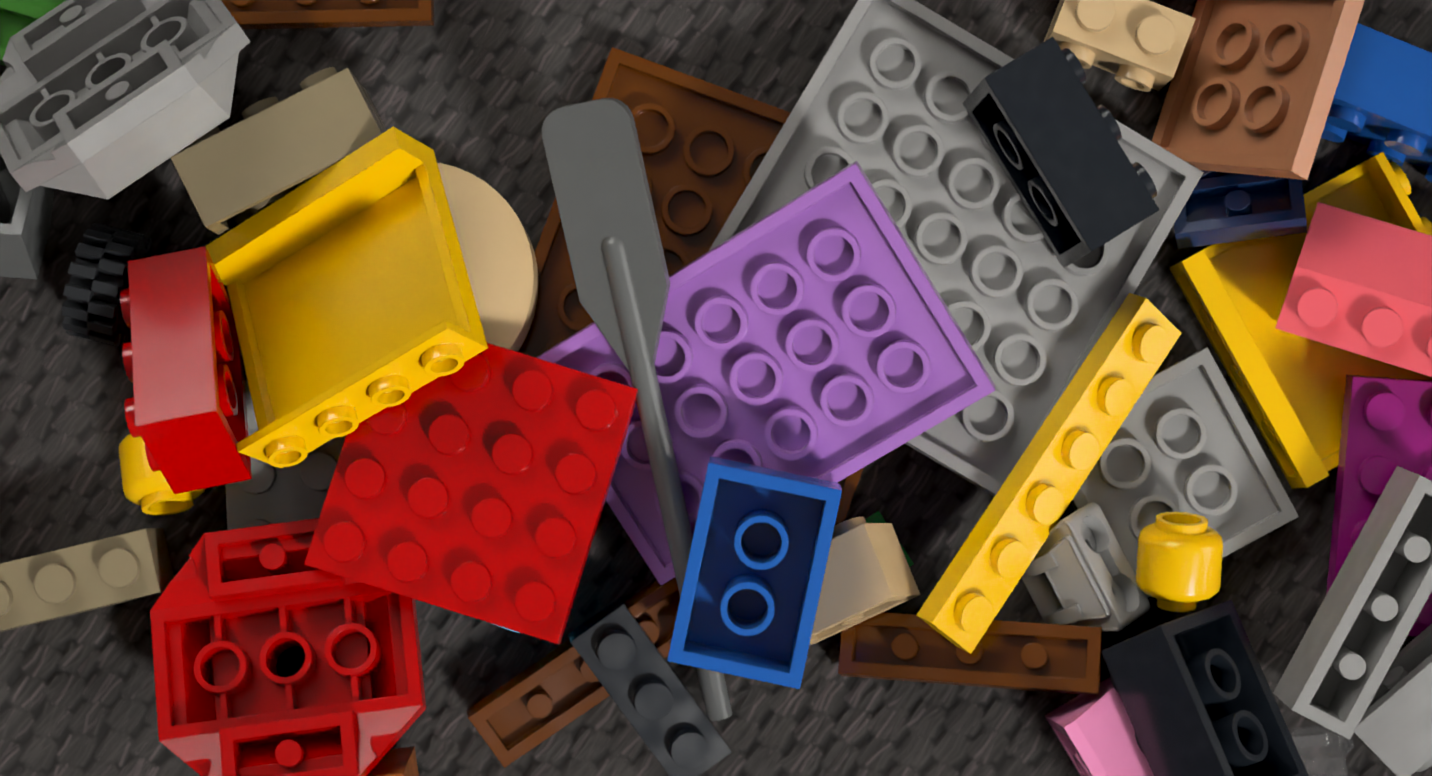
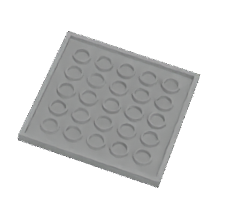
(896, 106)

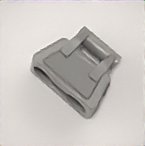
(1084, 575)

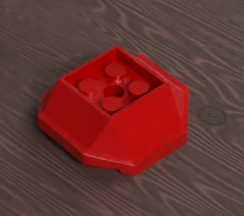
(219, 648)

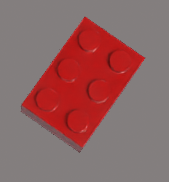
(185, 371)

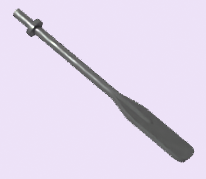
(624, 289)

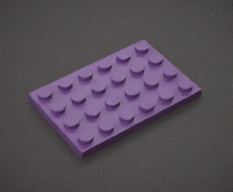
(791, 354)

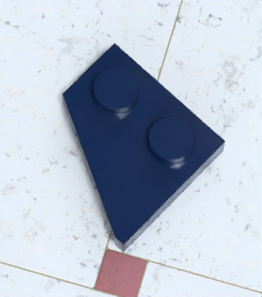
(1240, 209)

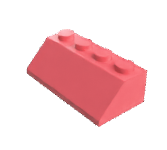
(1363, 289)

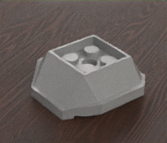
(114, 90)

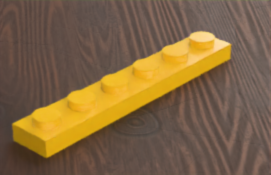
(1049, 473)

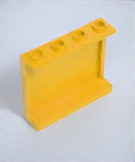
(347, 297)
(1285, 379)

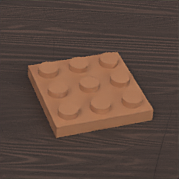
(1257, 84)

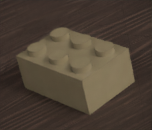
(276, 148)

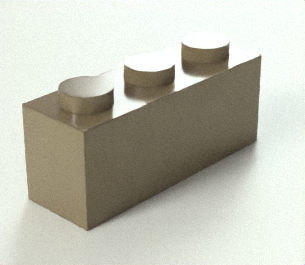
(83, 578)

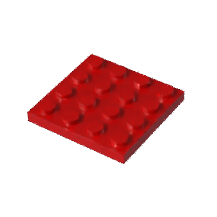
(479, 490)

